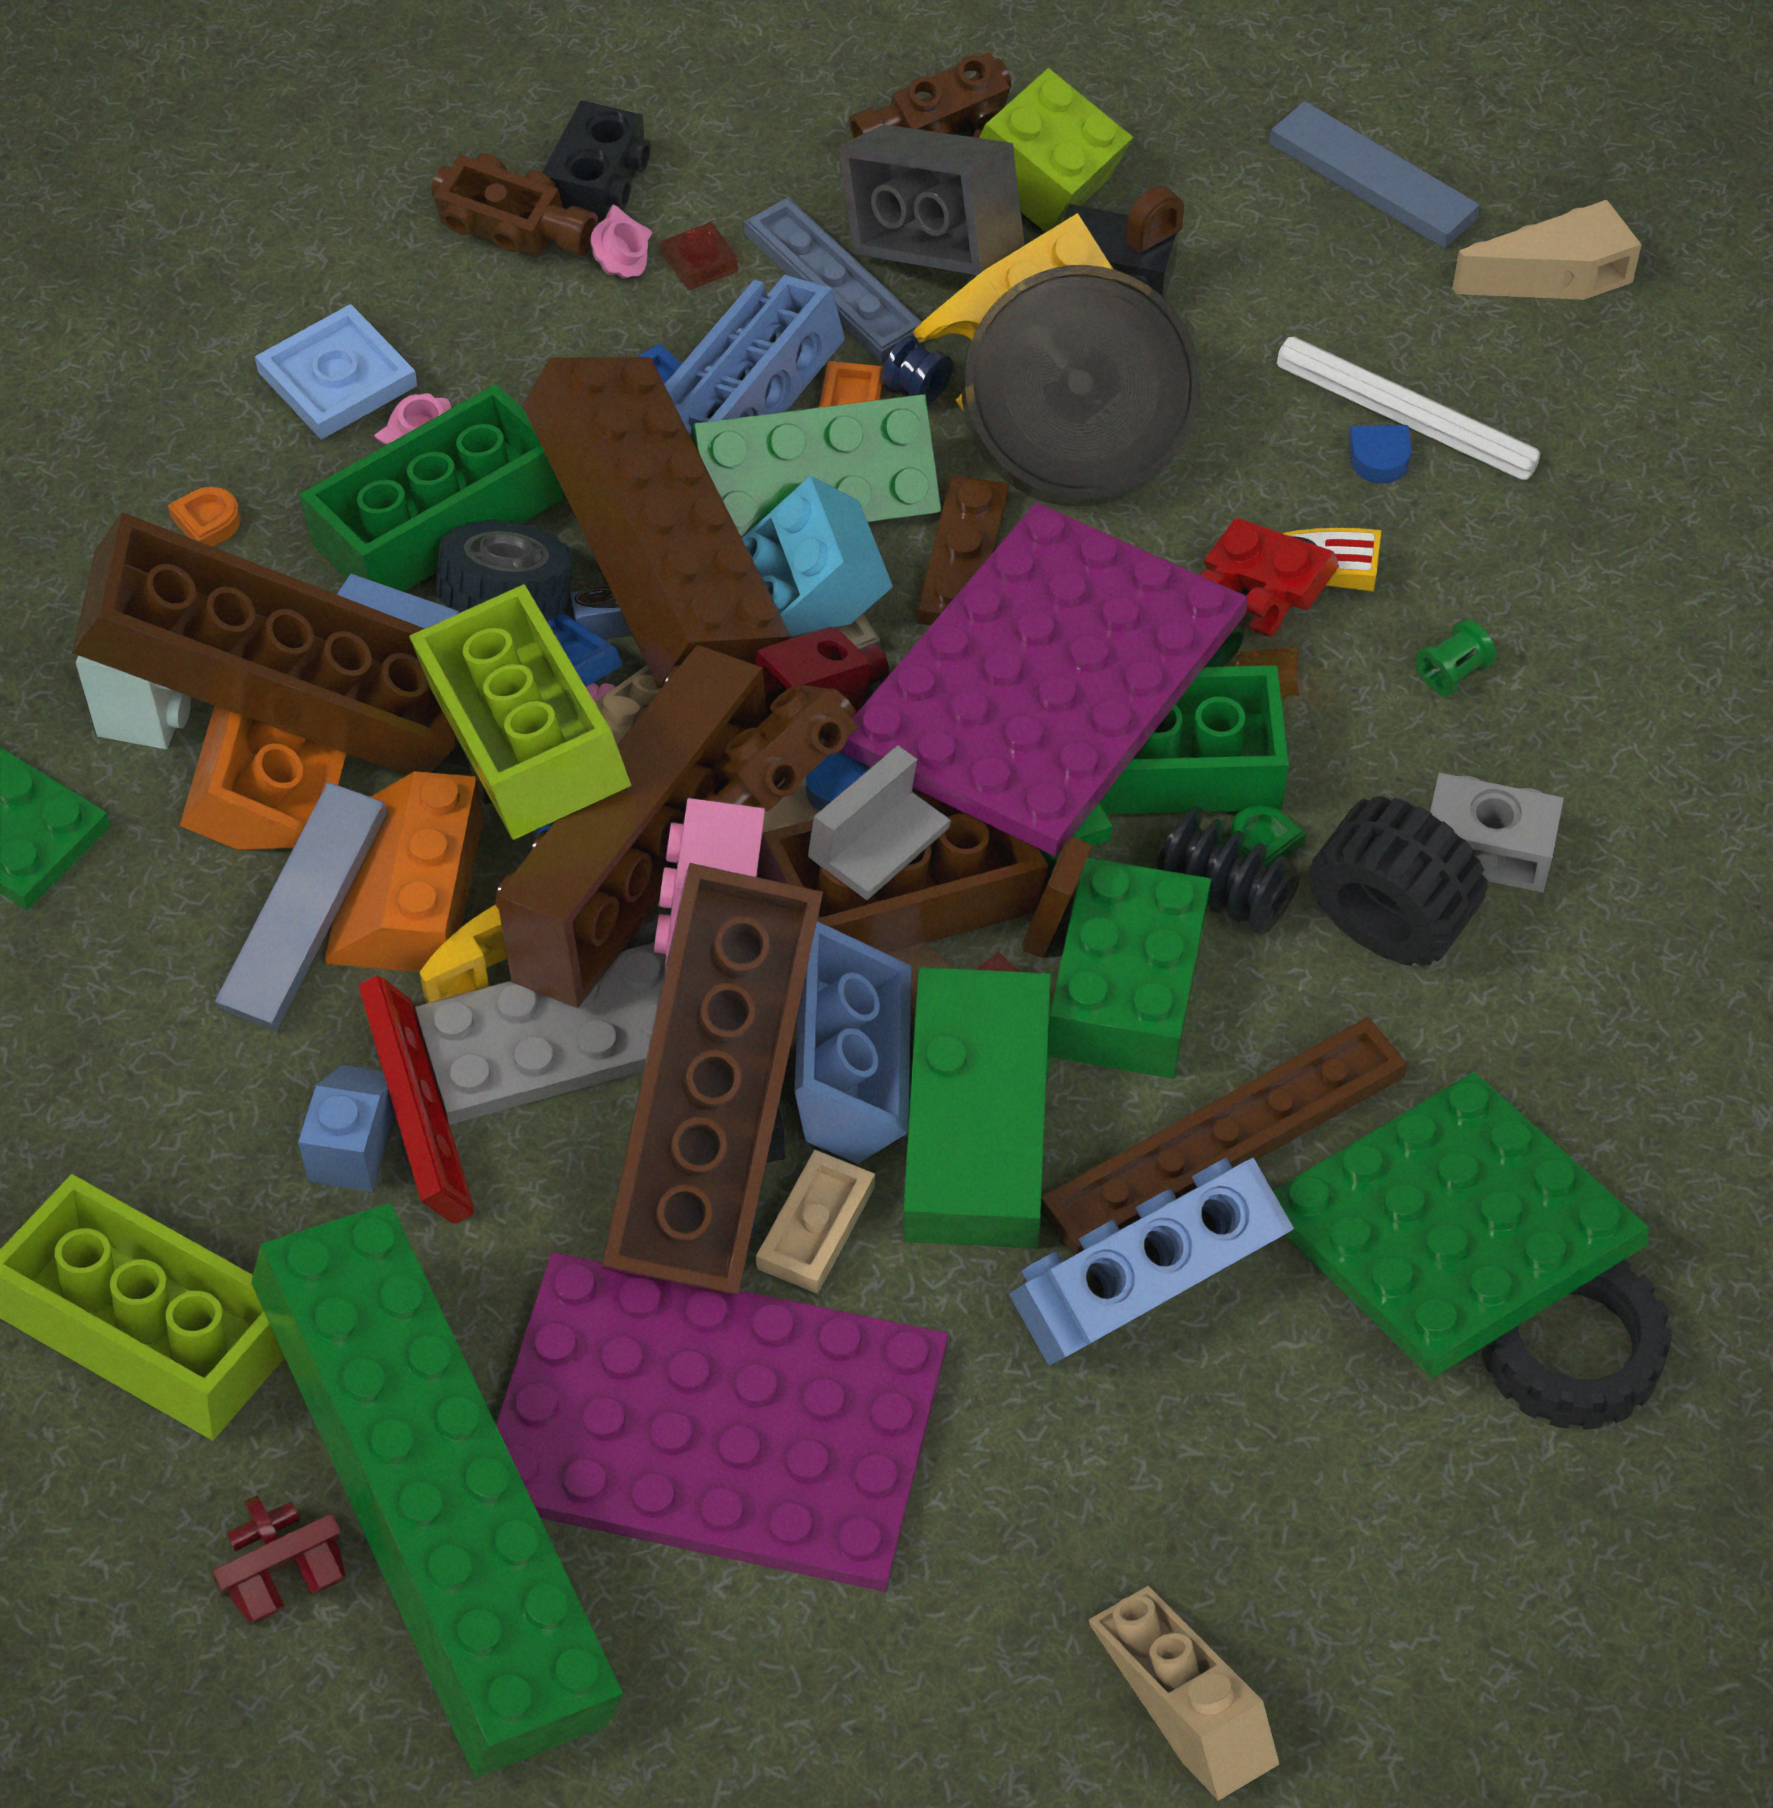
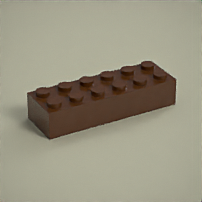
(650, 511)
(260, 646)
(604, 865)
(712, 1080)

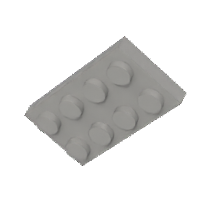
(522, 1047)

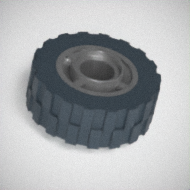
(499, 556)

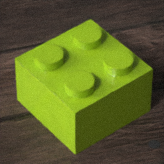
(1059, 146)

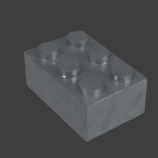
(932, 198)

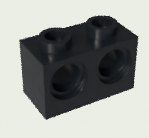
(598, 158)

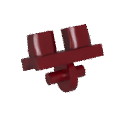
(249, 1576)

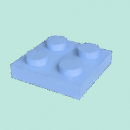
(336, 371)

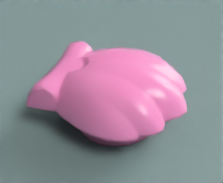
(620, 244)
(410, 414)

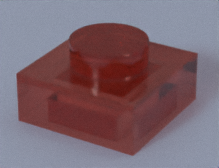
(700, 256)

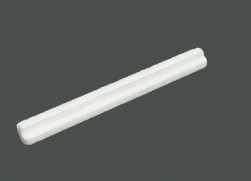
(1408, 408)

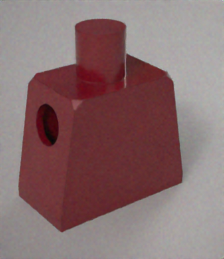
(822, 661)

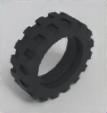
(1590, 1401)

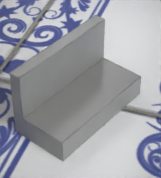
(875, 826)

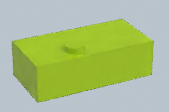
(520, 711)
(138, 1306)

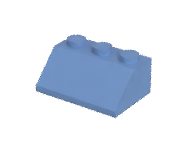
(853, 1047)

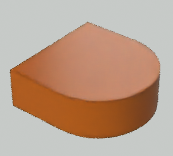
(207, 515)

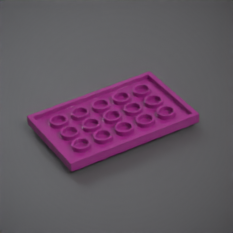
(1046, 676)
(721, 1420)

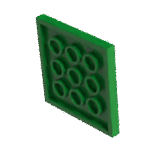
(1456, 1223)

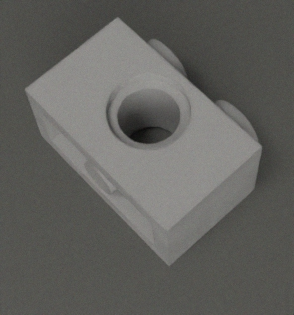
(1523, 823)

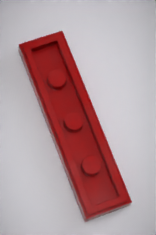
(416, 1100)

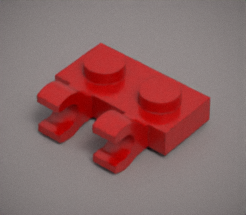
(1275, 569)

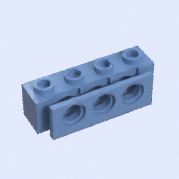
(776, 373)
(1066, 1313)

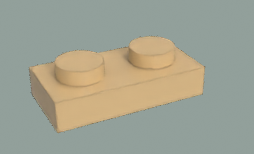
(815, 1221)

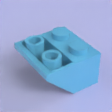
(818, 558)

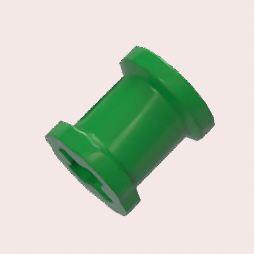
(1455, 657)

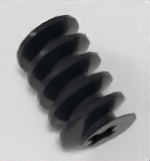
(1236, 878)

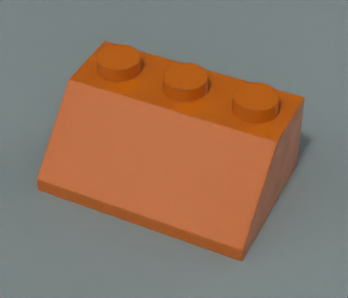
(256, 783)
(413, 877)

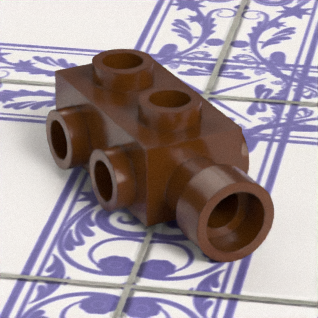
(953, 103)
(509, 208)
(783, 744)

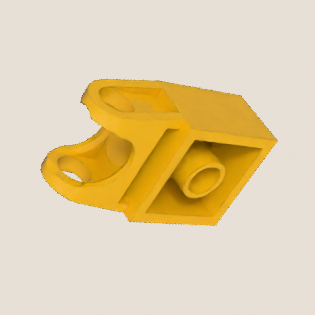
(1061, 246)

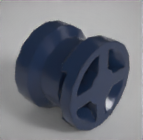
(917, 370)

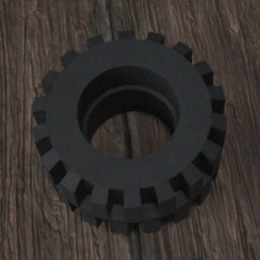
(1398, 881)

